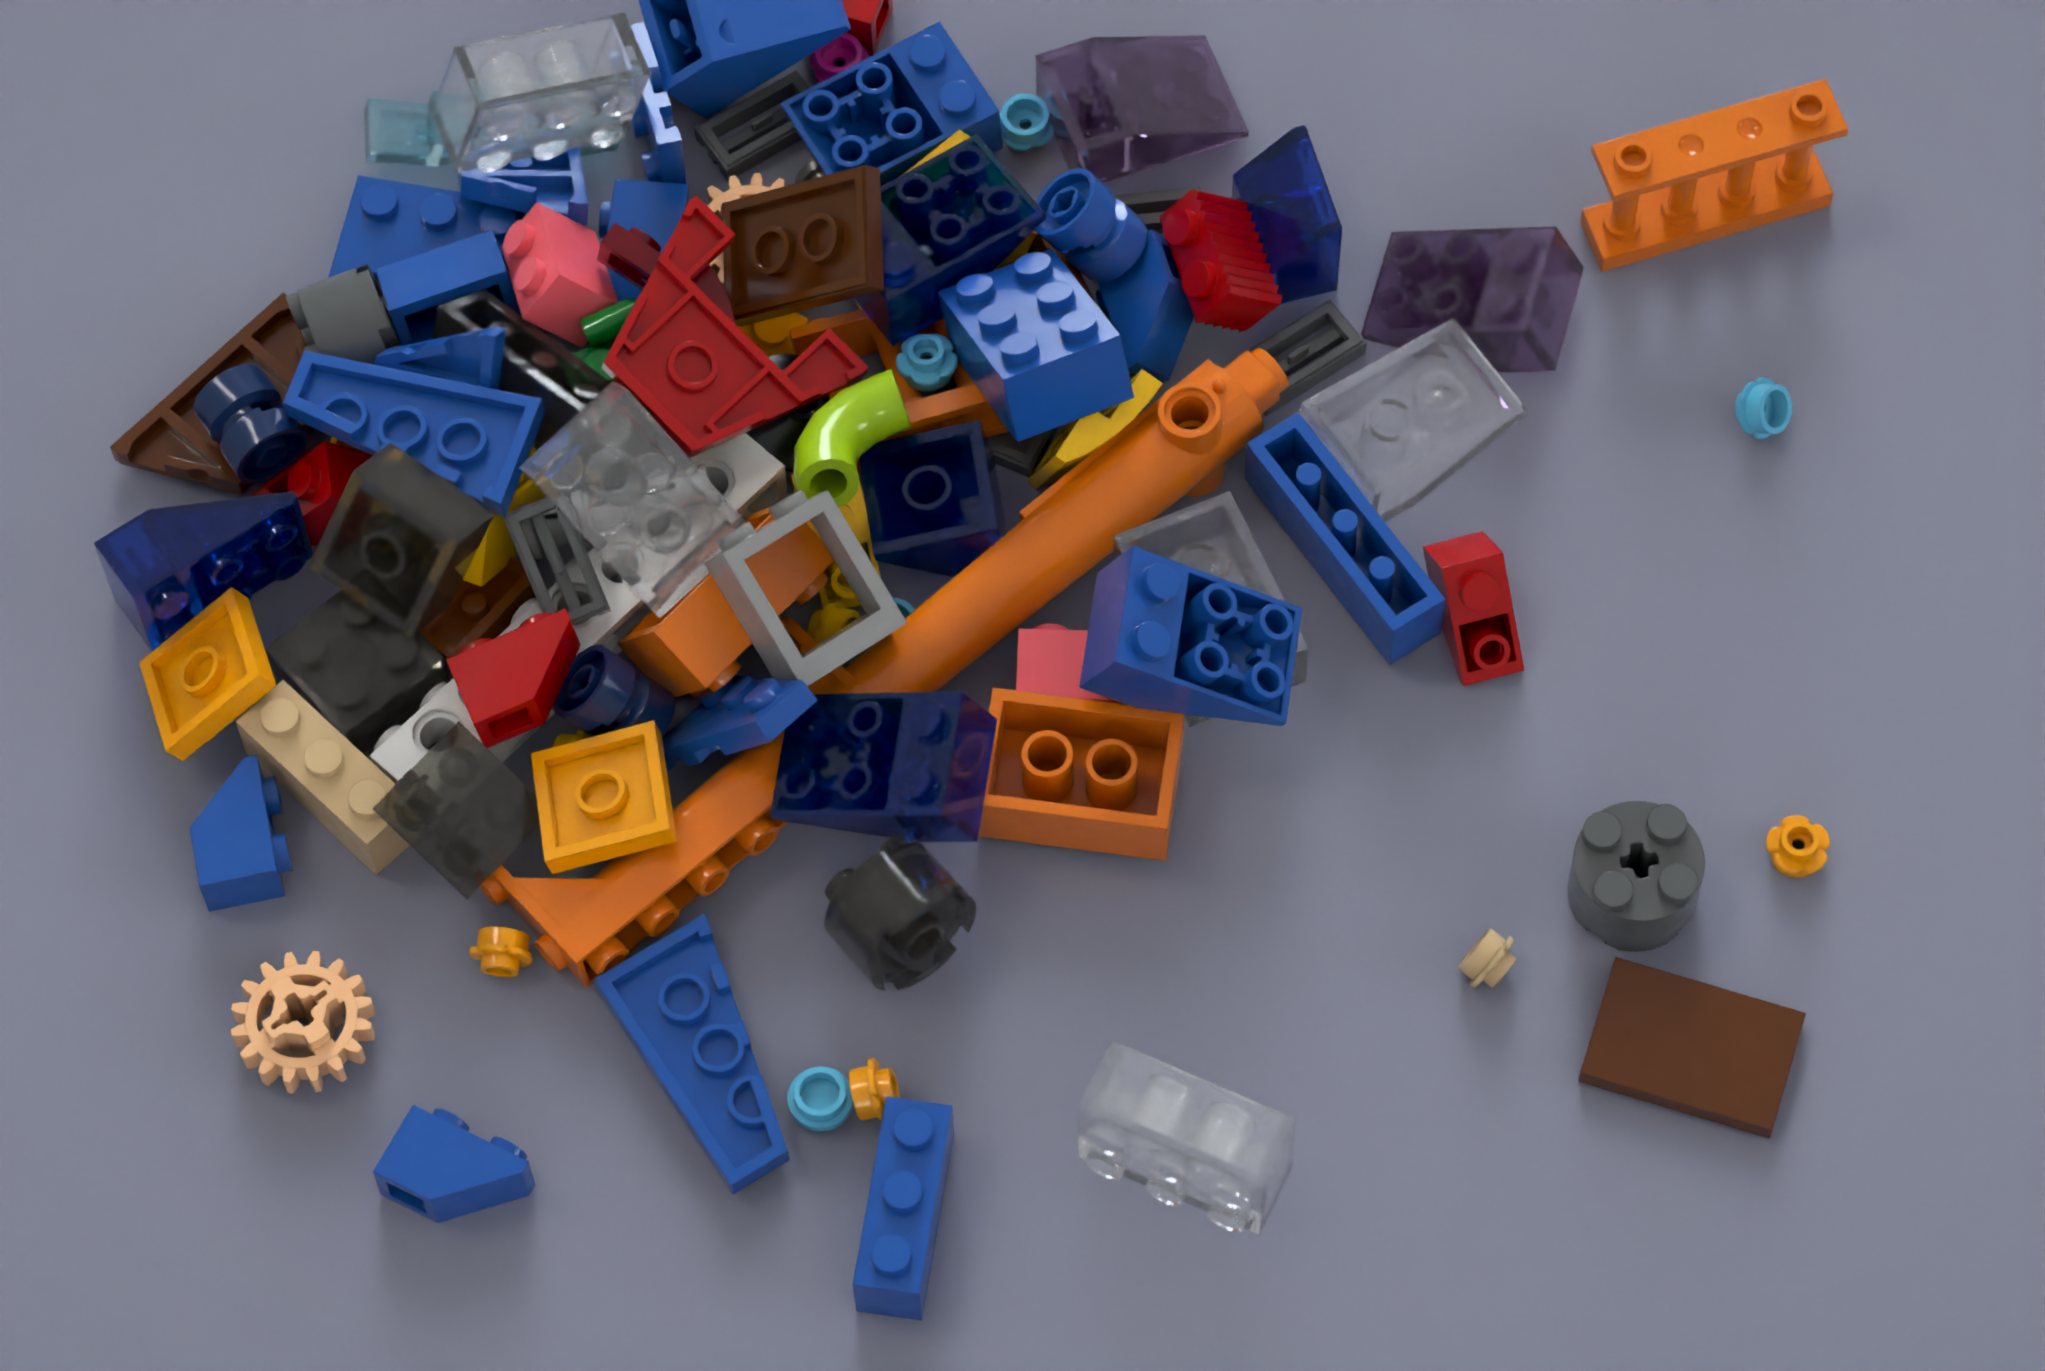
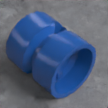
(1090, 226)

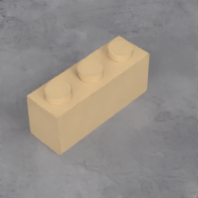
(322, 773)

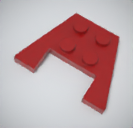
(697, 364)

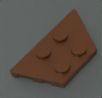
(172, 437)

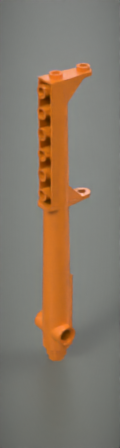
(1153, 462)

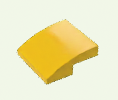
(1091, 432)

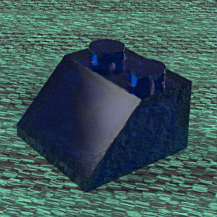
(1293, 216)
(933, 498)

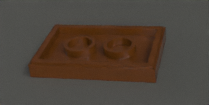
(804, 245)
(1692, 1047)

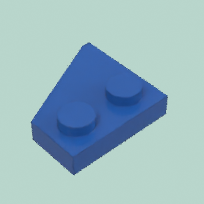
(522, 183)

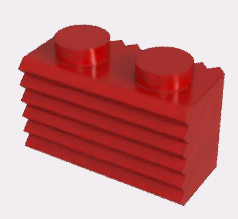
(1220, 260)

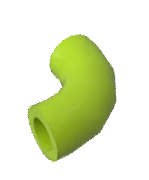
(843, 432)

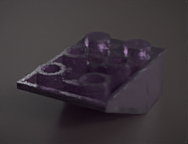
(1136, 102)
(1500, 285)

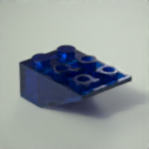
(942, 225)
(186, 556)
(887, 765)

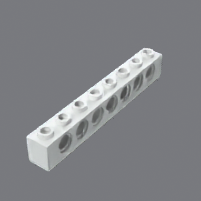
(750, 483)

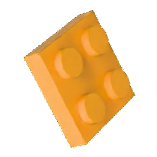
(207, 674)
(603, 797)

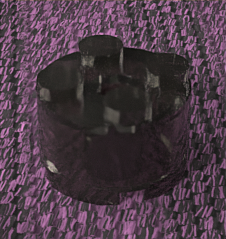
(897, 913)

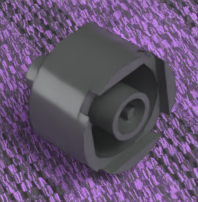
(344, 316)
(1640, 841)

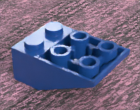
(728, 47)
(894, 107)
(1189, 642)

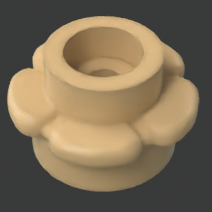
(1488, 959)

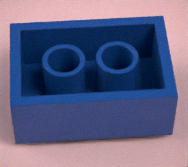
(1035, 344)

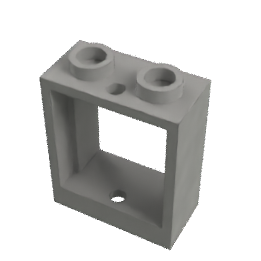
(758, 615)

